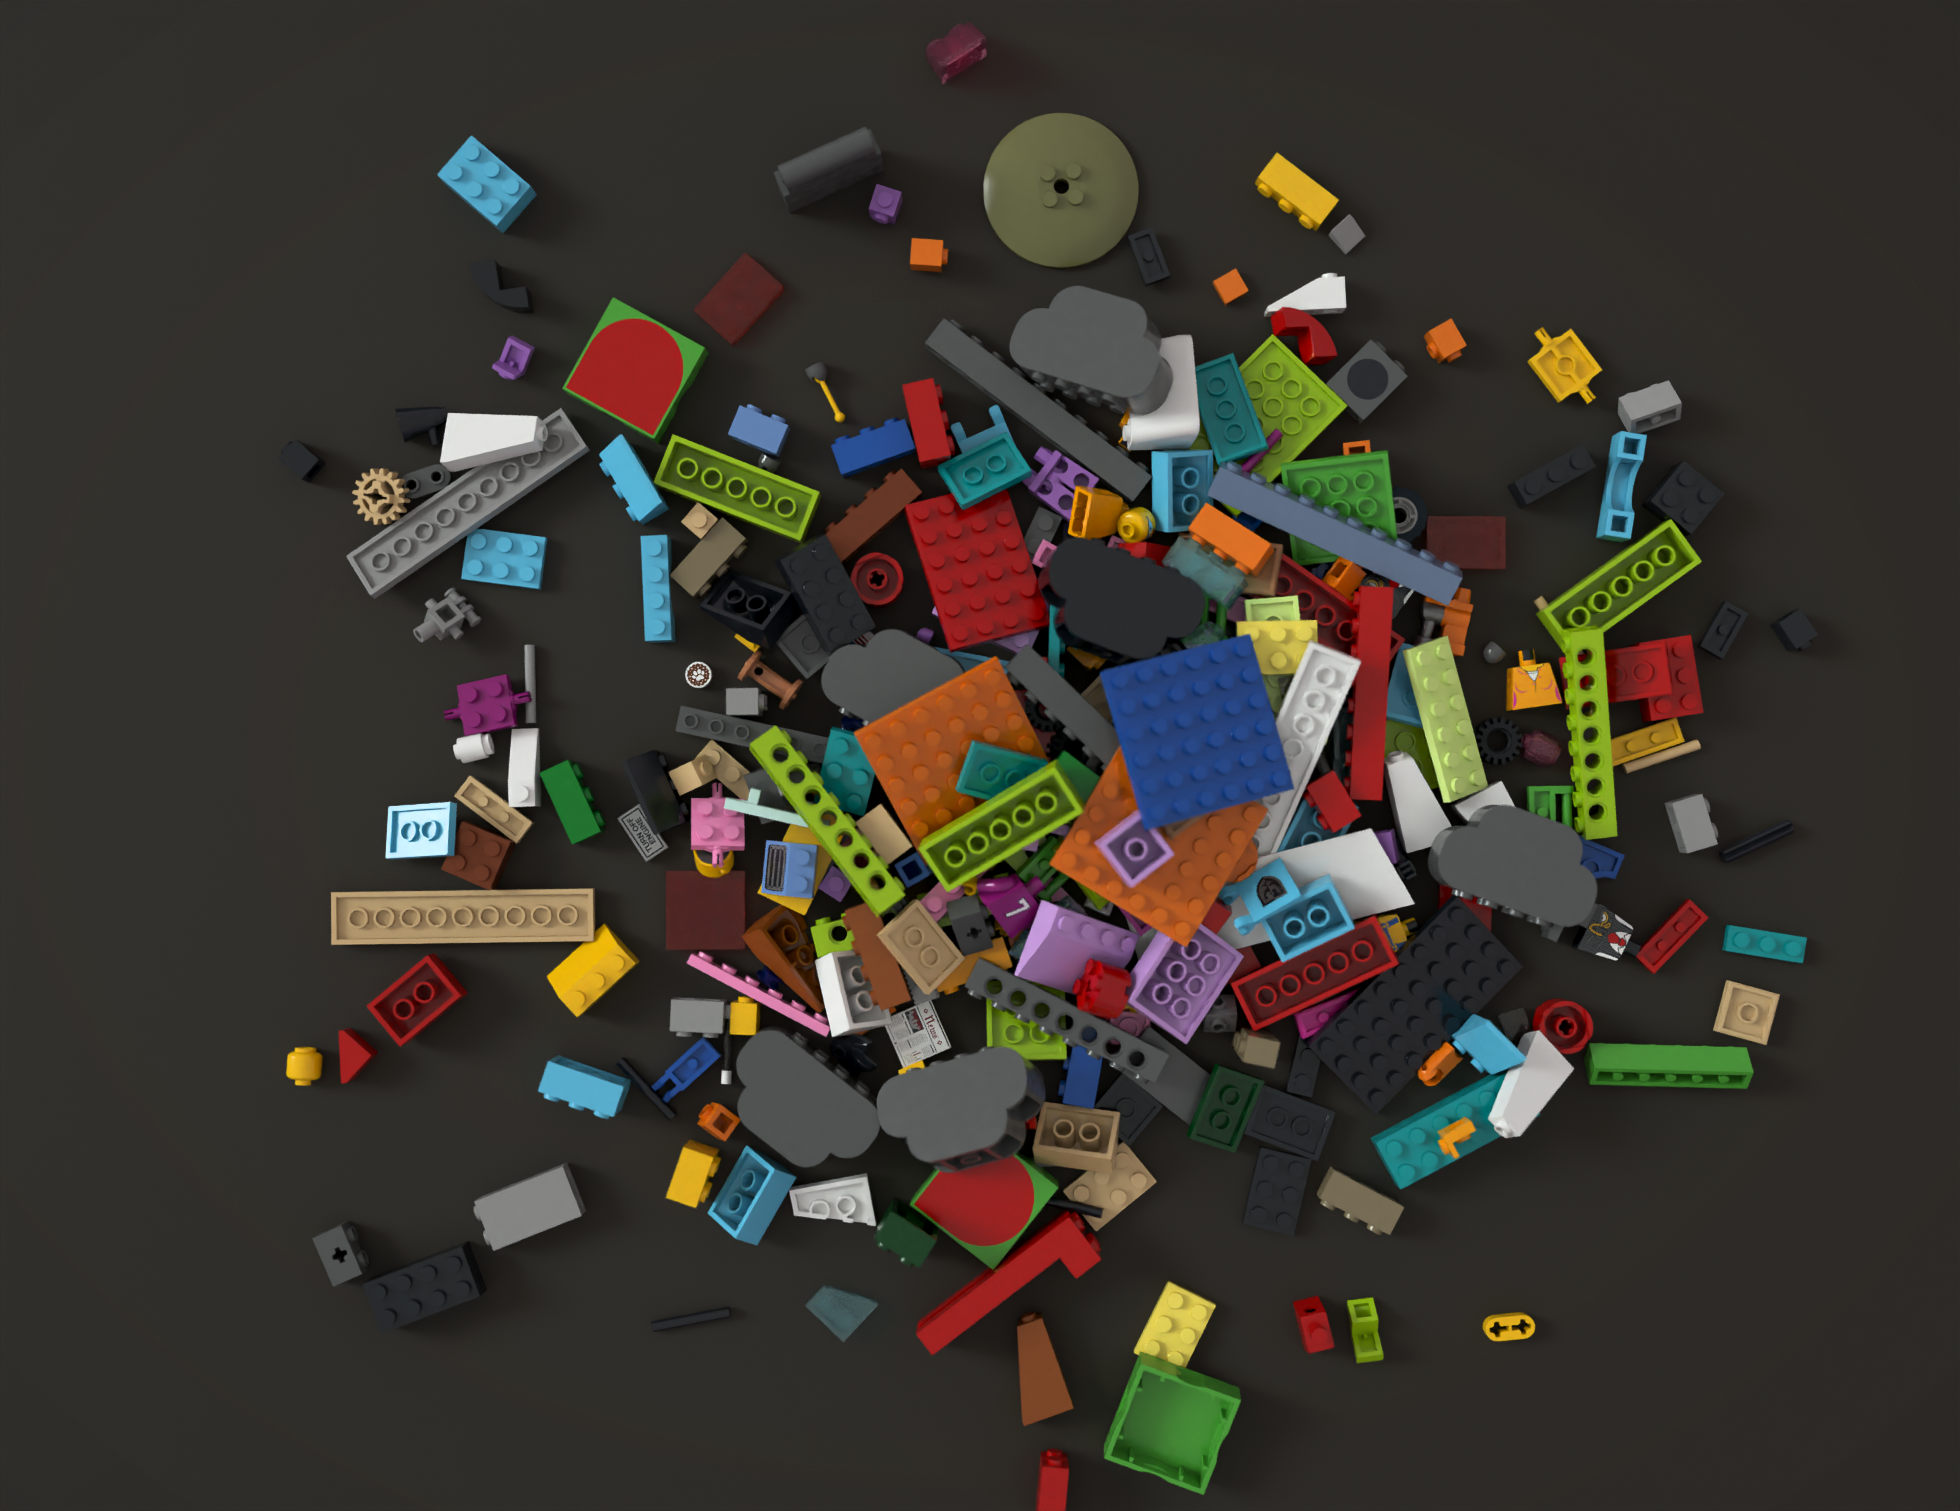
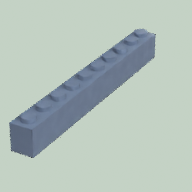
(1335, 533)

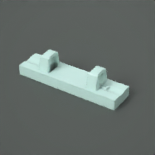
(754, 808)

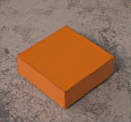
(1230, 286)

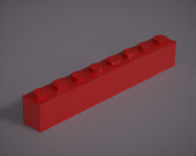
(1369, 693)

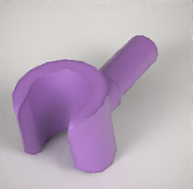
(925, 635)

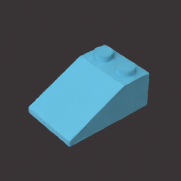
(1486, 1046)

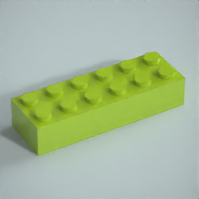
(737, 489)
(1622, 582)
(1002, 825)

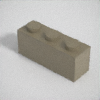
(710, 558)
(1256, 1046)
(1359, 1201)

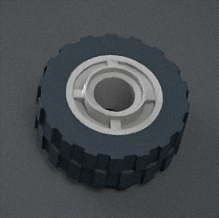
(1414, 513)

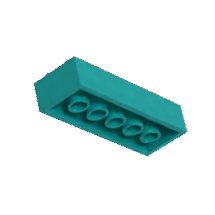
(1412, 1146)

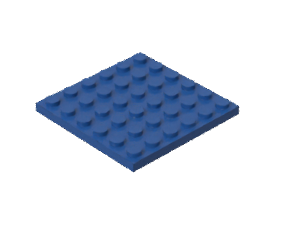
(1196, 731)

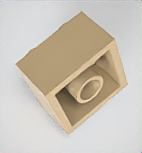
(884, 834)

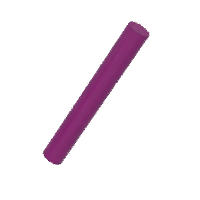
(1253, 460)

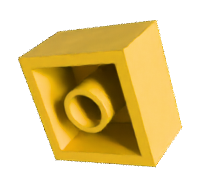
(692, 1175)

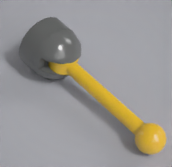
(818, 373)

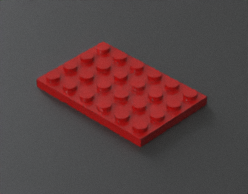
(977, 569)

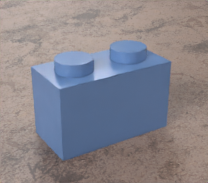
(759, 430)

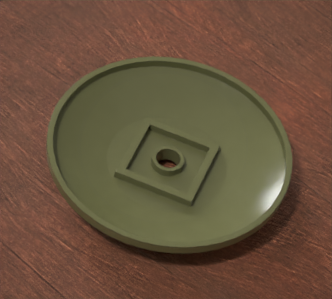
(1052, 226)

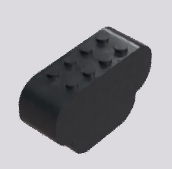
(1117, 602)

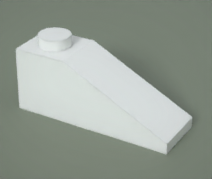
(1318, 297)
(524, 768)

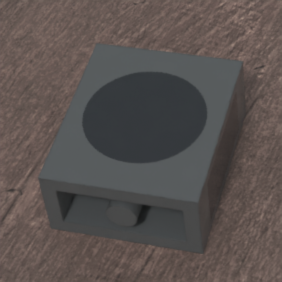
(1367, 380)

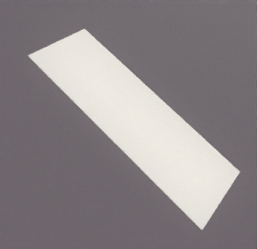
(1355, 865)

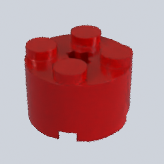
(885, 567)
(1102, 989)
(1577, 1029)

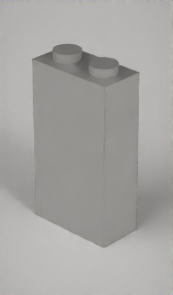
(529, 1206)

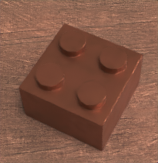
(479, 855)

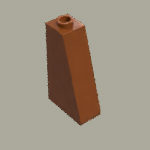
(1041, 1377)

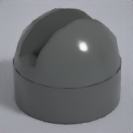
(768, 461)
(1493, 653)

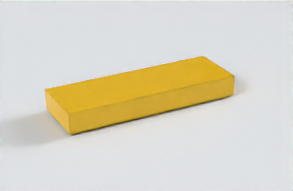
(1646, 741)

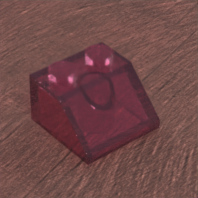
(956, 51)

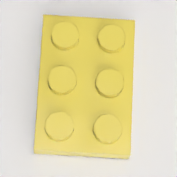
(1279, 643)
(1175, 1325)

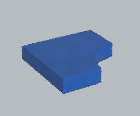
(1600, 859)

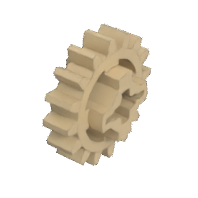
(388, 486)

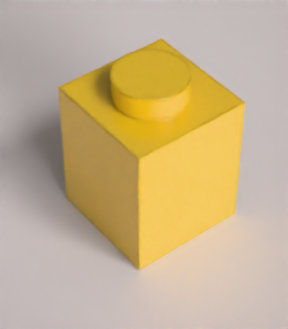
(745, 1016)

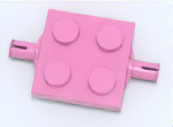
(715, 827)

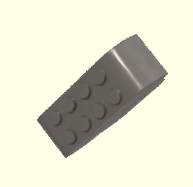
(1094, 350)
(885, 674)
(1517, 864)
(802, 1099)
(963, 1108)

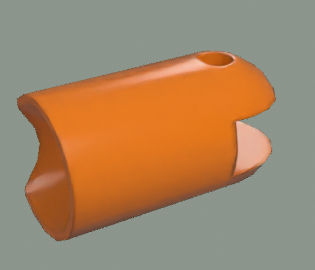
(1438, 1065)

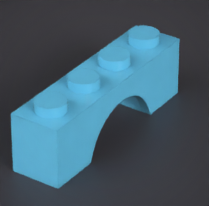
(1616, 508)
(656, 571)

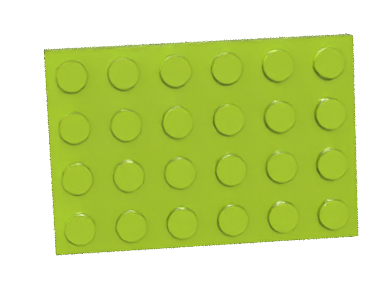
(1285, 399)

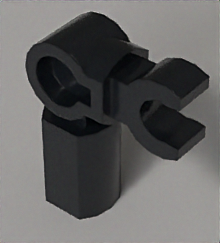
(1404, 866)

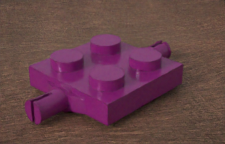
(487, 705)

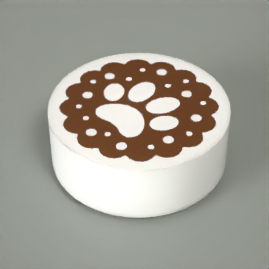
(698, 674)

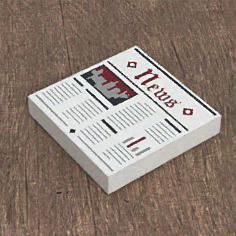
(917, 1033)

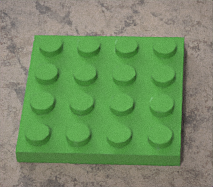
(1351, 484)

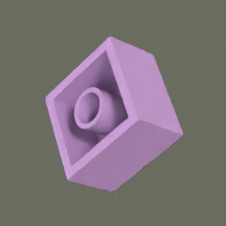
(1132, 850)

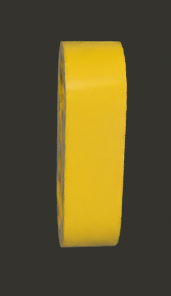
(1509, 1332)

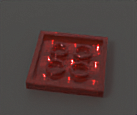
(705, 911)

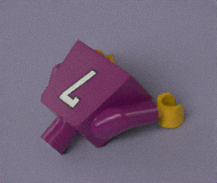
(1008, 901)

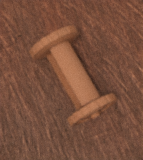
(770, 680)

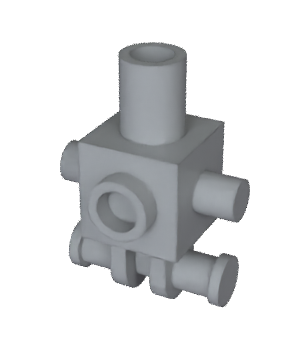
(446, 617)

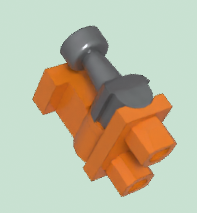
(1452, 618)

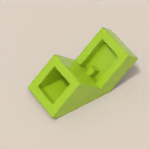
(1364, 1330)

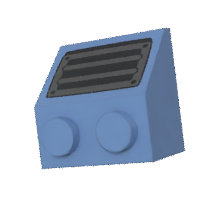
(790, 869)

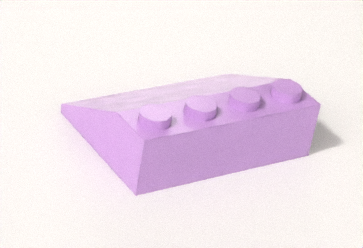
(1065, 941)
(1180, 983)

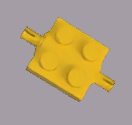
(1564, 365)

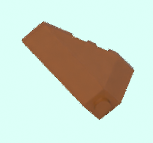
(785, 949)

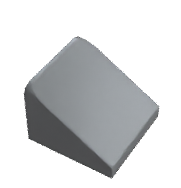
(1347, 234)

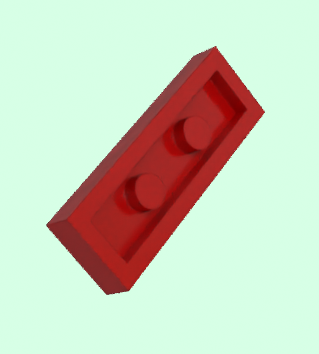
(1670, 936)

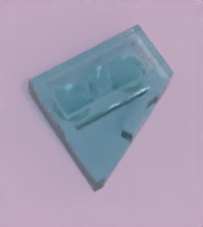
(840, 1309)

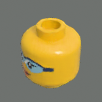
(1136, 525)

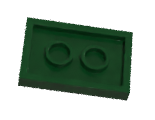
(1225, 1108)

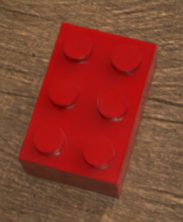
(928, 423)
(1686, 687)
(417, 999)

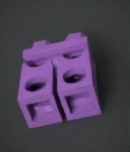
(1050, 481)

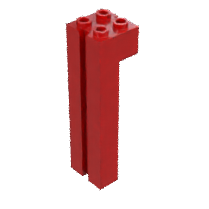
(1059, 1238)

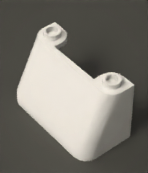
(1177, 420)

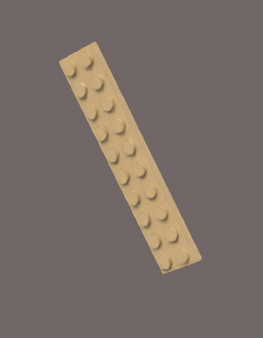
(462, 916)

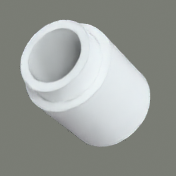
(473, 747)

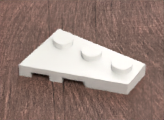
(837, 1198)

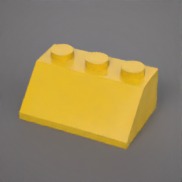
(592, 970)

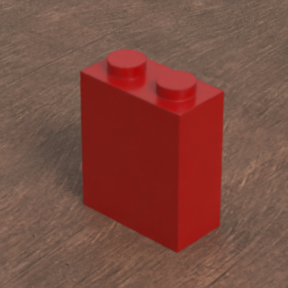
(1052, 1481)

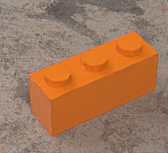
(1230, 540)

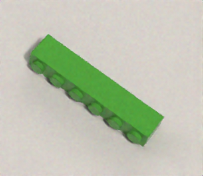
(1668, 1065)

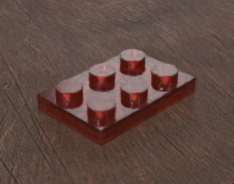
(739, 299)
(1468, 541)

